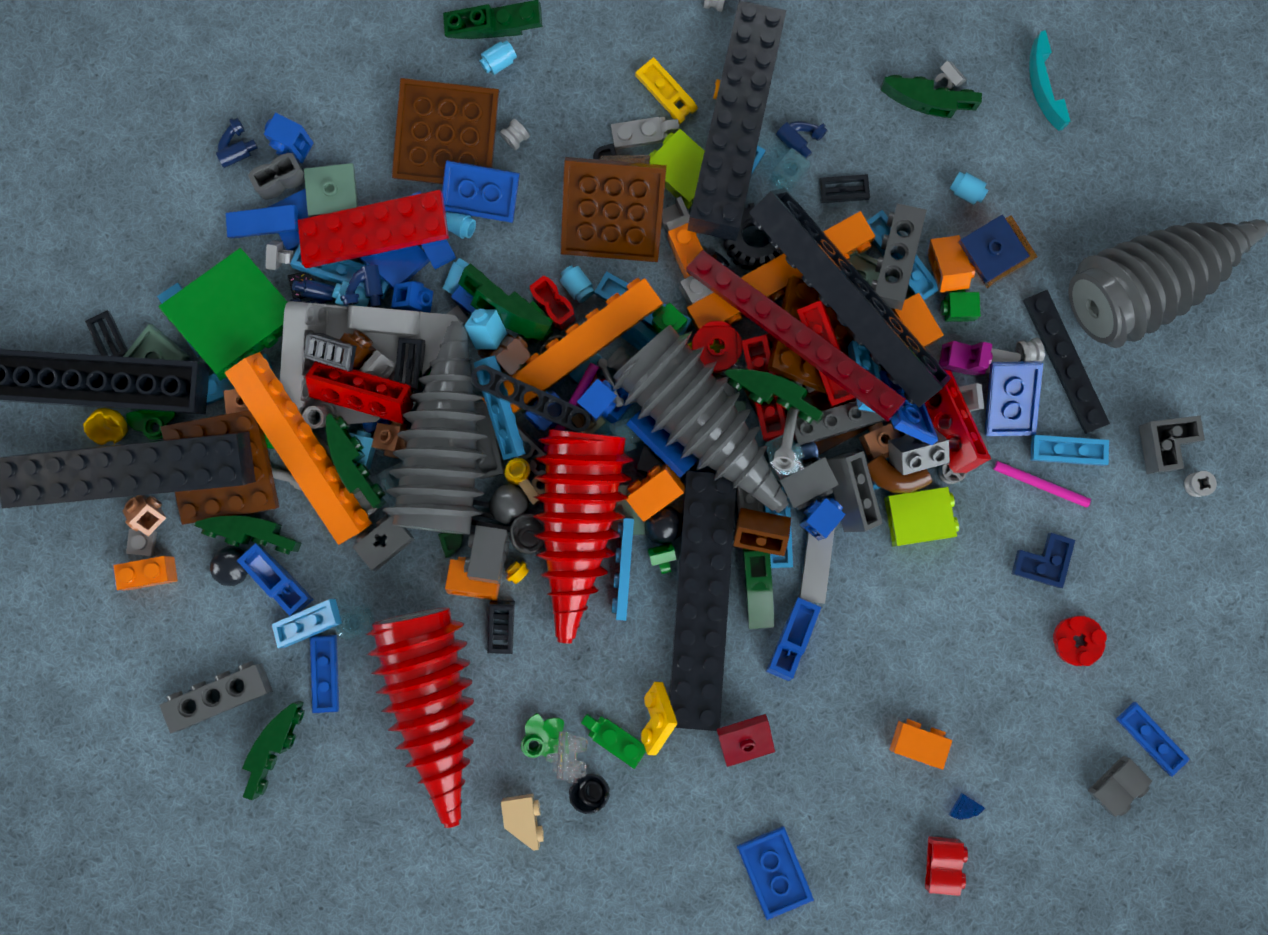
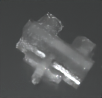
(565, 757)

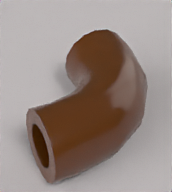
(889, 478)

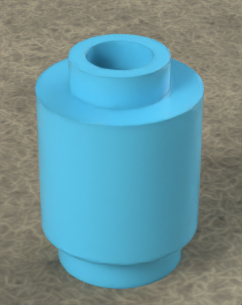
(498, 57)
(969, 188)
(576, 283)
(340, 290)

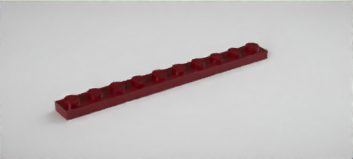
(796, 336)

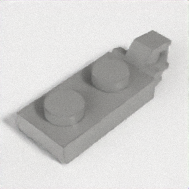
(642, 132)

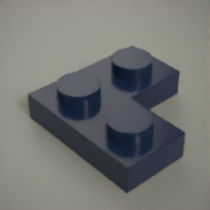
(1051, 566)

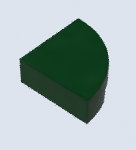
(450, 543)

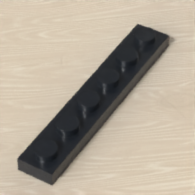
(1066, 361)

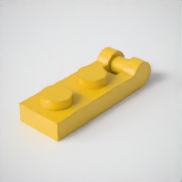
(665, 90)

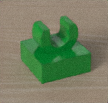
(662, 555)

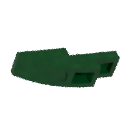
(490, 22)
(920, 96)
(513, 309)
(766, 386)
(345, 454)
(241, 528)
(758, 589)
(273, 739)

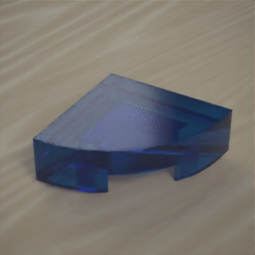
(965, 808)

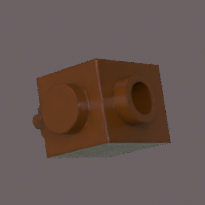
(364, 347)

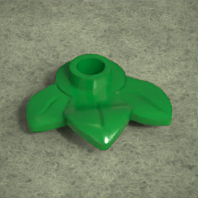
(145, 420)
(543, 732)

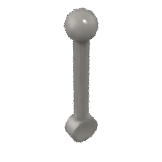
(602, 363)

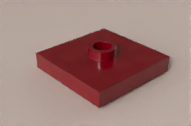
(746, 740)

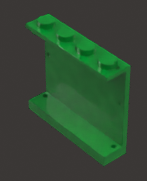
(228, 313)

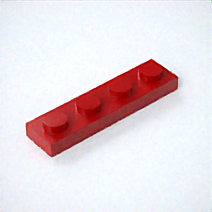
(816, 319)

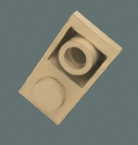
(521, 820)

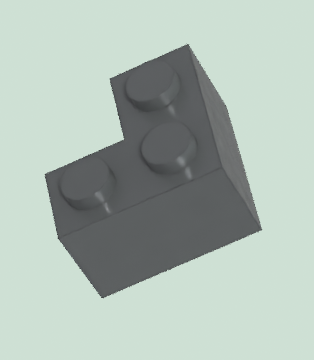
(1163, 439)
(808, 483)
(488, 554)

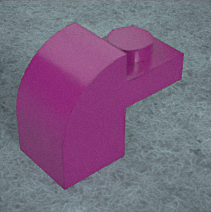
(966, 358)

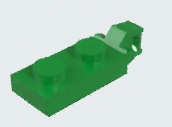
(615, 740)

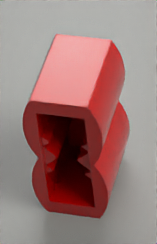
(548, 299)
(945, 866)

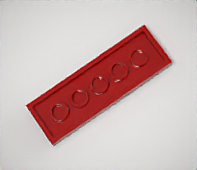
(373, 229)

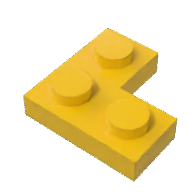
(662, 719)

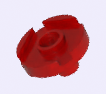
(727, 336)
(1065, 645)

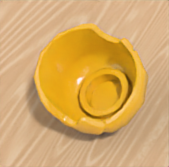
(105, 426)

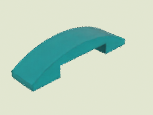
(1054, 111)

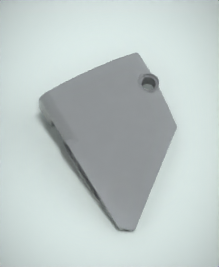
(379, 324)

